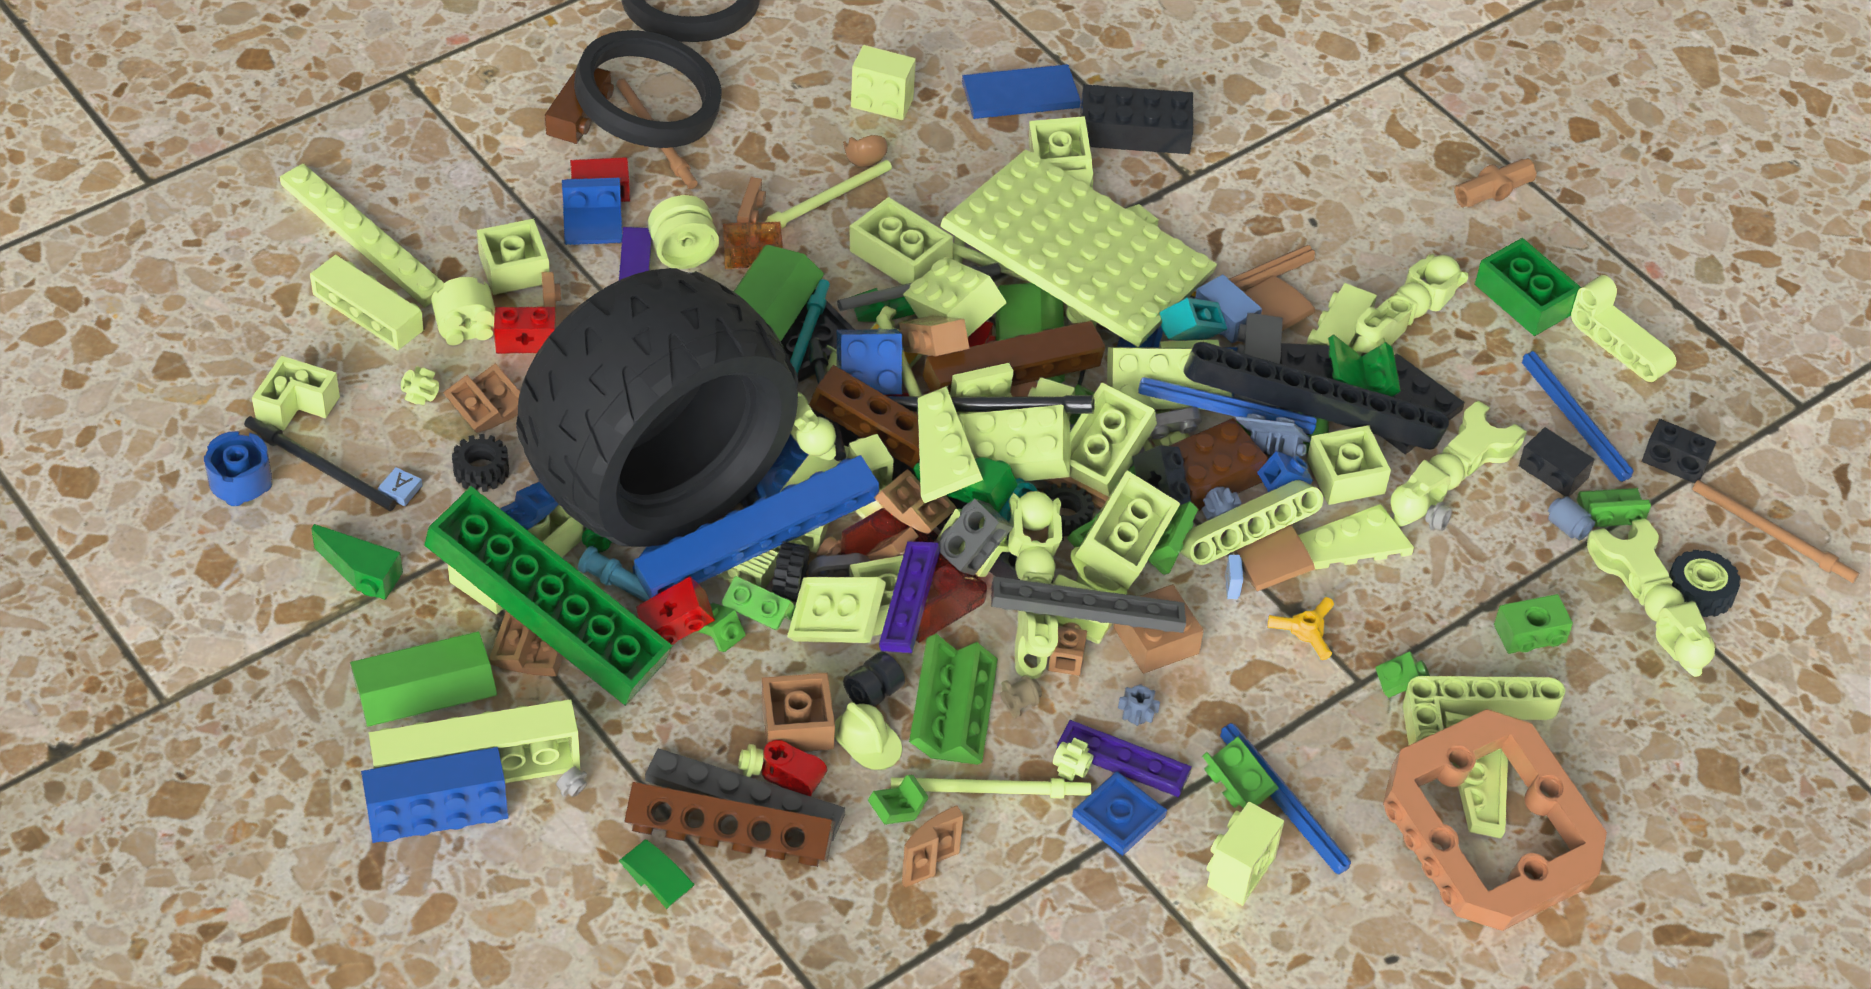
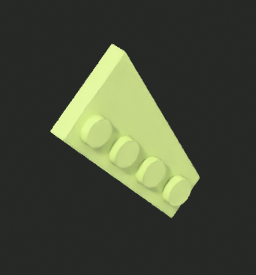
(943, 448)
(1356, 537)
(1484, 789)

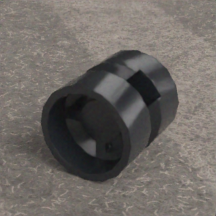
(874, 680)

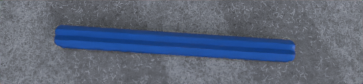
(1220, 403)
(1577, 416)
(1295, 809)

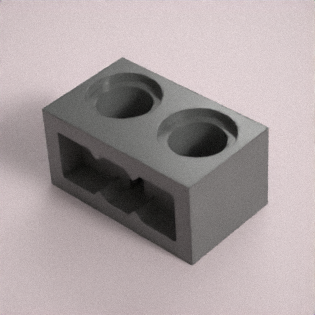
(978, 542)

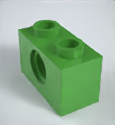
(1533, 624)

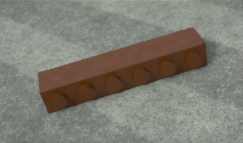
(1030, 356)

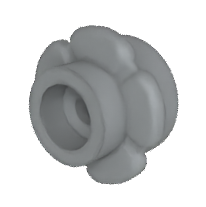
(1438, 516)
(572, 782)

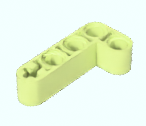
(1617, 333)

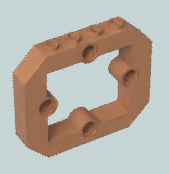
(1448, 867)

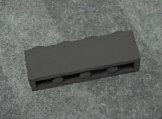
(1260, 338)

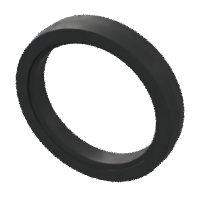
(691, 27)
(637, 129)

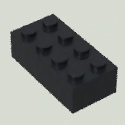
(1138, 118)

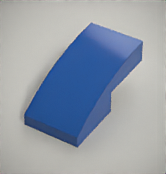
(530, 505)

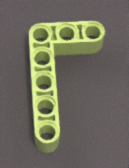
(1467, 695)

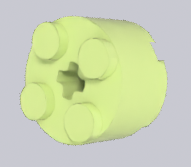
(464, 310)

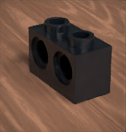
(1678, 451)

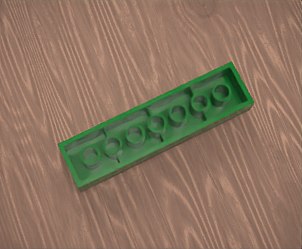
(547, 595)

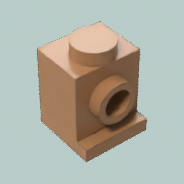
(1070, 645)

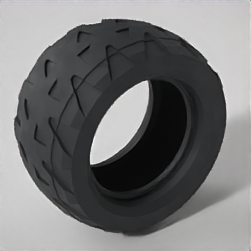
(656, 406)

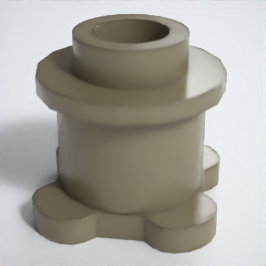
(1020, 694)

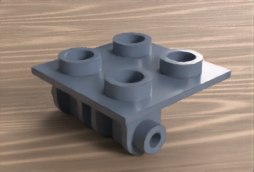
(1276, 435)

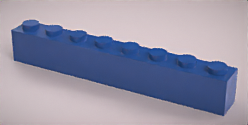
(758, 527)

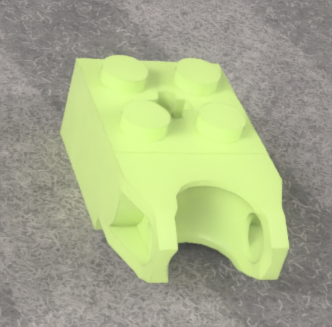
(1063, 145)

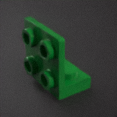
(1372, 371)

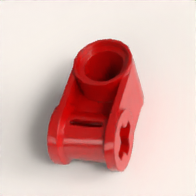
(794, 770)

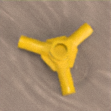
(1307, 626)

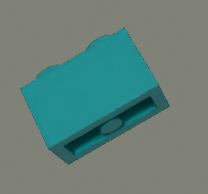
(1192, 320)

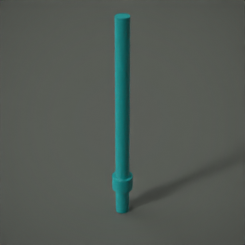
(815, 308)

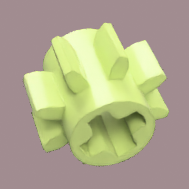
(419, 385)
(1073, 759)

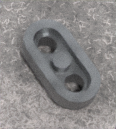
(1179, 420)
(834, 565)

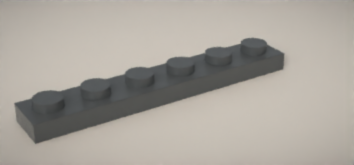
(1088, 604)
(705, 779)

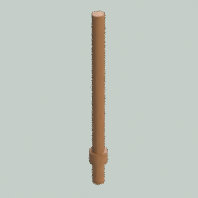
(678, 164)
(1827, 561)

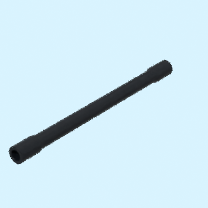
(1072, 403)

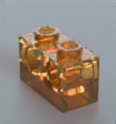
(745, 241)

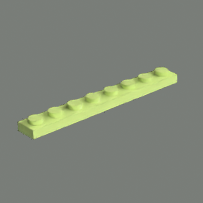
(362, 234)

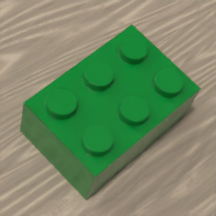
(1527, 286)

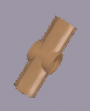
(1495, 182)

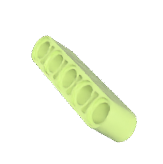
(1264, 521)

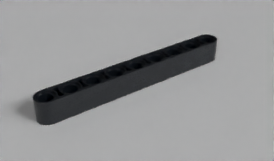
(1315, 395)

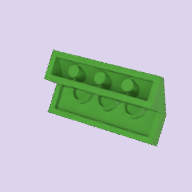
(779, 286)
(1028, 312)
(423, 678)
(953, 701)

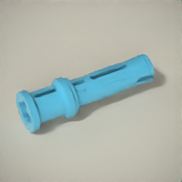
(611, 572)

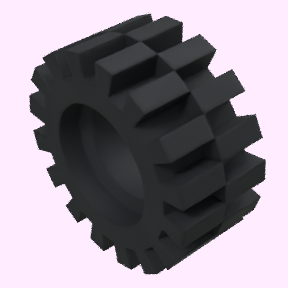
(476, 450)
(1073, 500)
(790, 570)

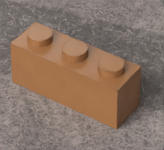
(934, 335)

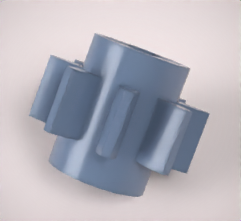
(1220, 501)
(1138, 704)

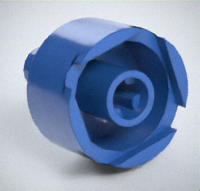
(238, 467)

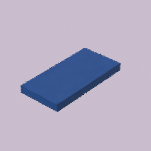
(1020, 91)

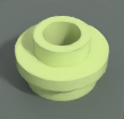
(751, 760)

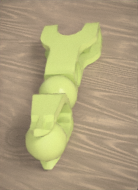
(1410, 301)
(813, 433)
(1469, 450)
(1035, 563)
(1678, 623)

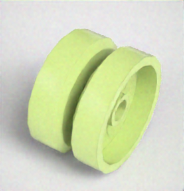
(683, 232)

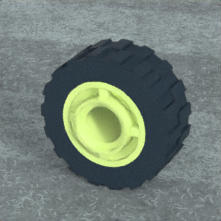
(1706, 580)

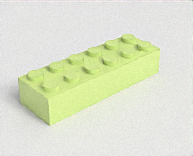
(529, 740)

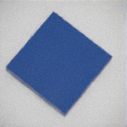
(1119, 813)

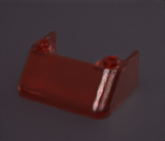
(957, 590)

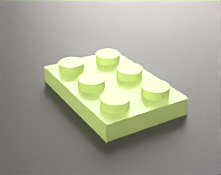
(836, 609)

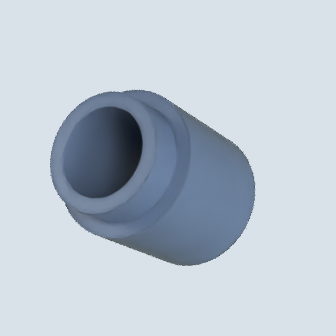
(1570, 518)

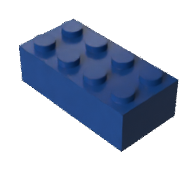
(435, 795)

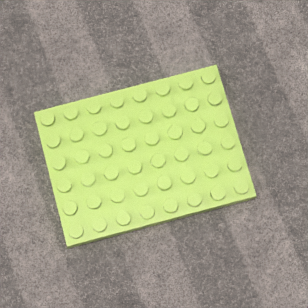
(1079, 246)

